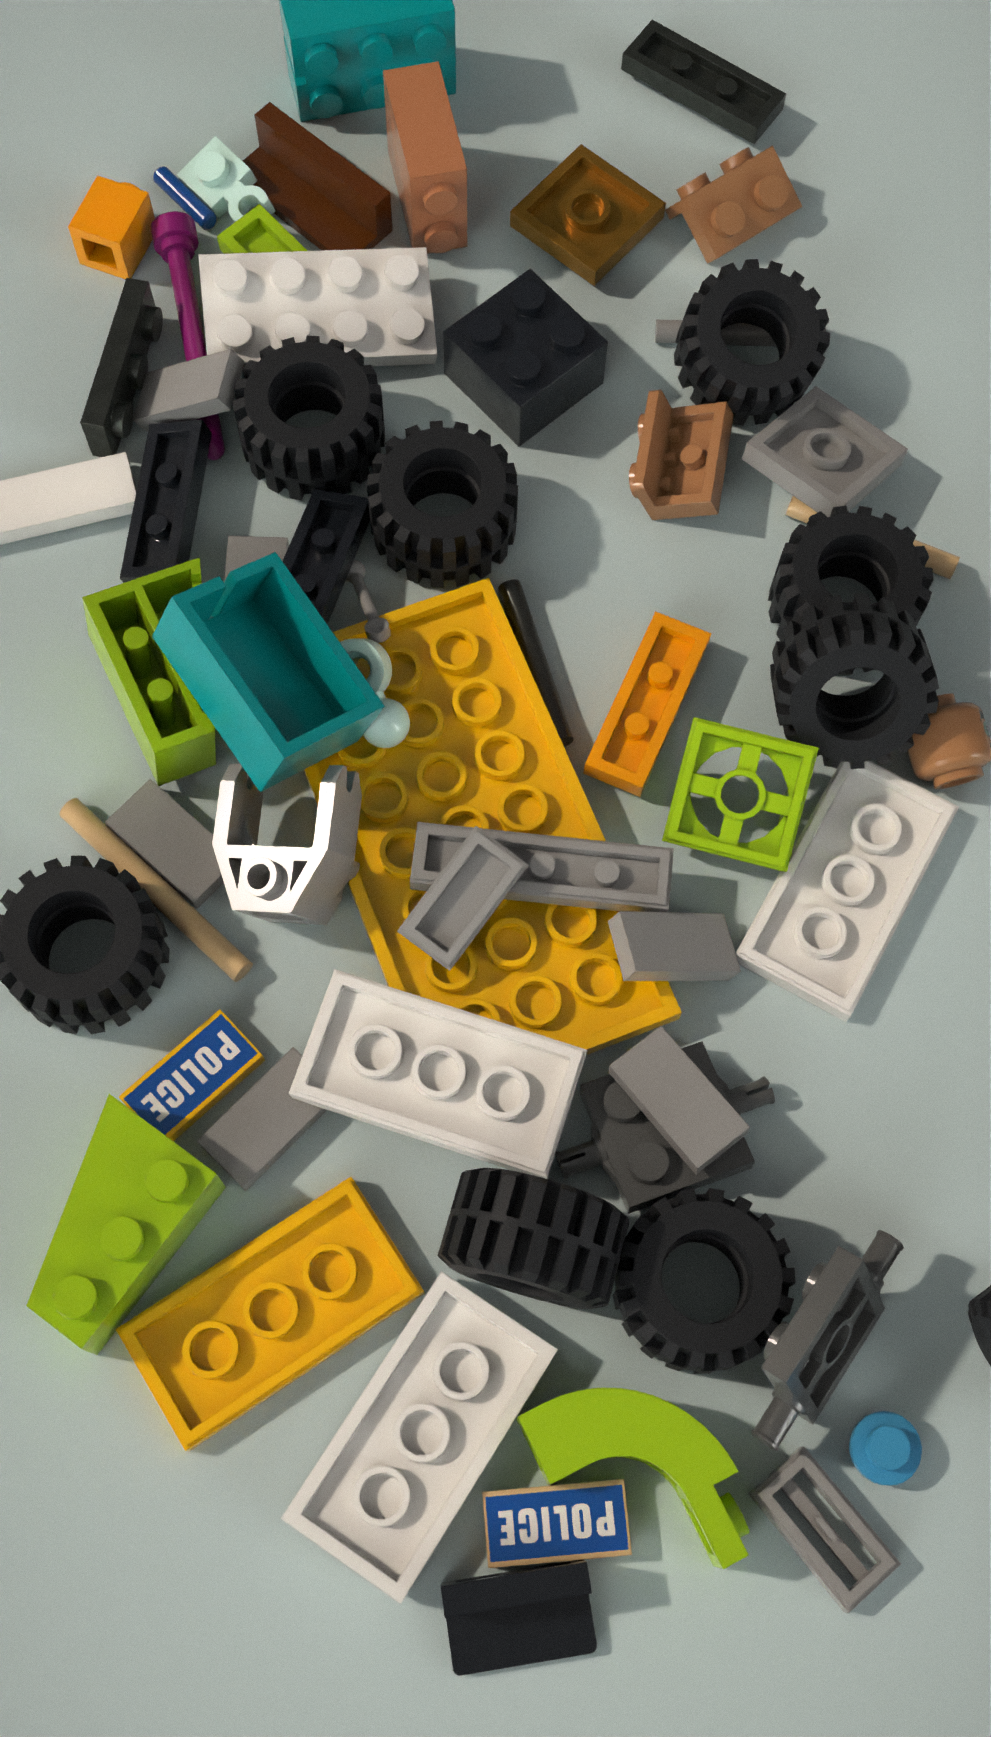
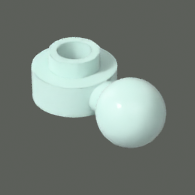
(393, 721)

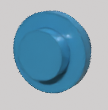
(885, 1448)

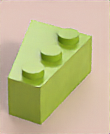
(156, 702)
(119, 1226)

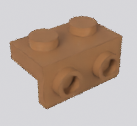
(737, 204)
(681, 458)

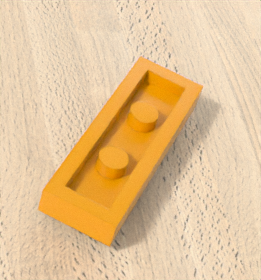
(647, 704)

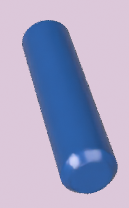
(184, 198)

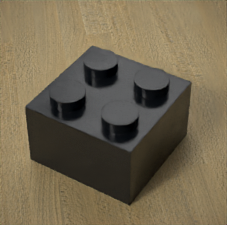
(524, 357)

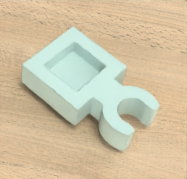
(223, 181)

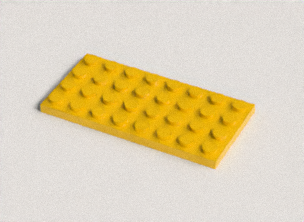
(489, 760)

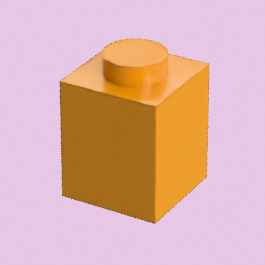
(112, 227)

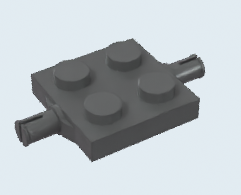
(637, 1153)
(824, 1335)

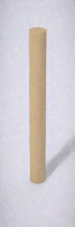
(162, 895)

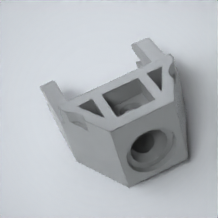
(287, 881)

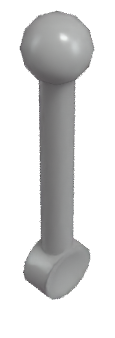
(376, 628)

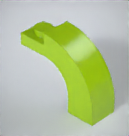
(647, 1429)

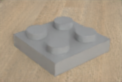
(824, 453)

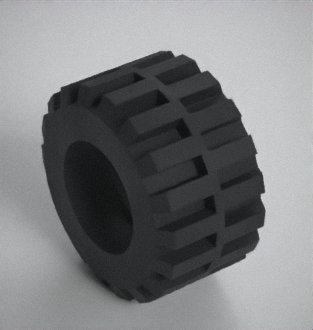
(758, 299)
(301, 380)
(439, 463)
(853, 548)
(844, 639)
(50, 906)
(534, 1237)
(749, 1247)

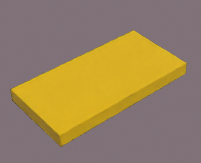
(269, 1313)

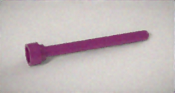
(176, 242)

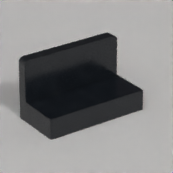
(519, 1617)

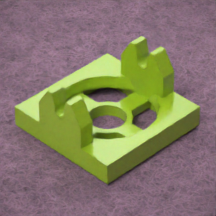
(792, 758)

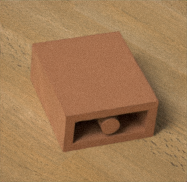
(426, 157)

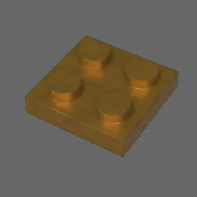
(587, 214)

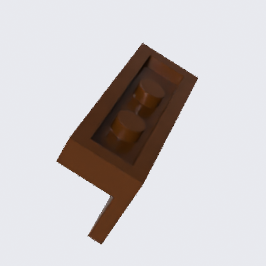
(316, 186)

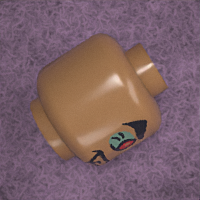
(953, 745)

